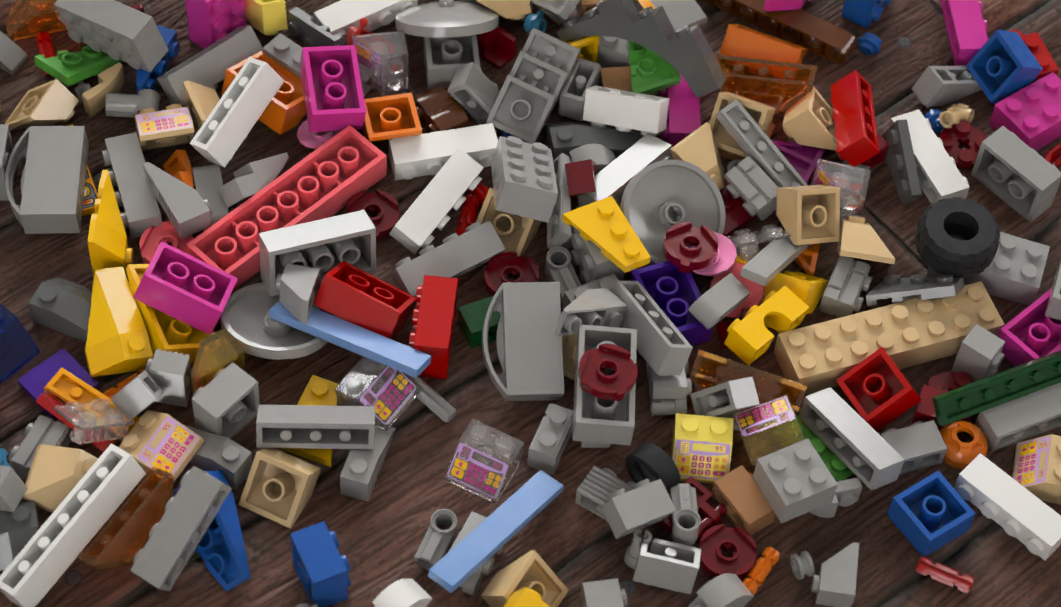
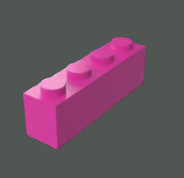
(965, 28)
(682, 114)

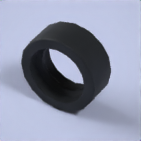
(653, 464)

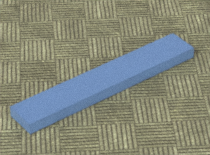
(357, 340)
(495, 531)

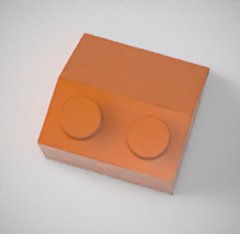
(391, 117)

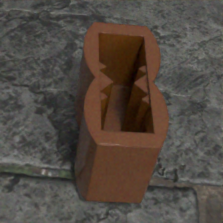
(440, 111)

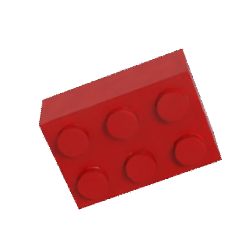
(364, 300)
(435, 322)

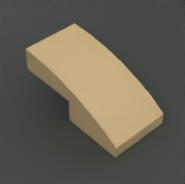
(109, 82)

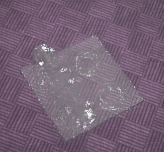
(747, 242)
(95, 421)

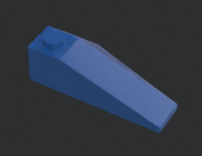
(223, 543)

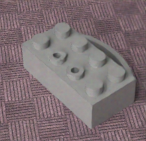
(50, 179)
(526, 341)

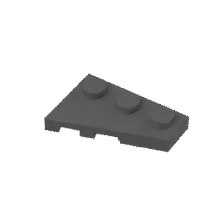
(309, 32)
(902, 162)
(905, 288)

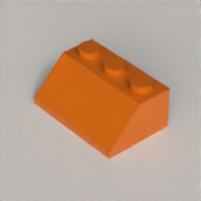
(750, 43)
(286, 106)

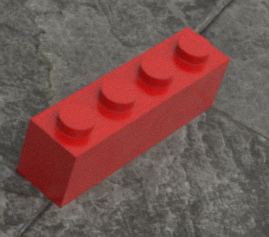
(854, 119)

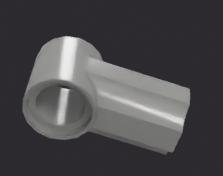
(130, 104)
(563, 273)
(686, 514)
(436, 540)

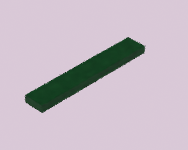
(998, 389)

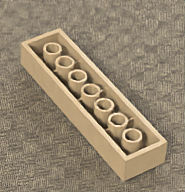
(907, 331)

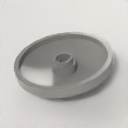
(446, 19)
(669, 195)
(258, 334)

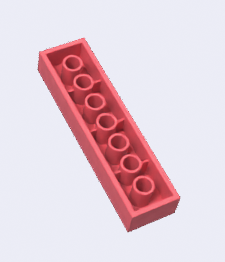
(304, 193)

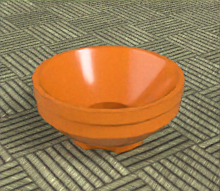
(959, 453)

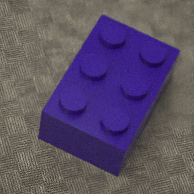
(674, 295)

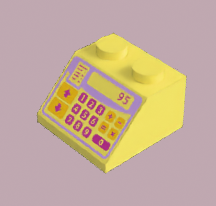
(702, 446)

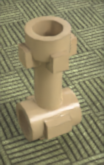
(955, 114)

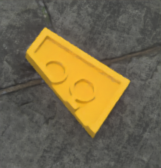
(610, 231)
(317, 392)

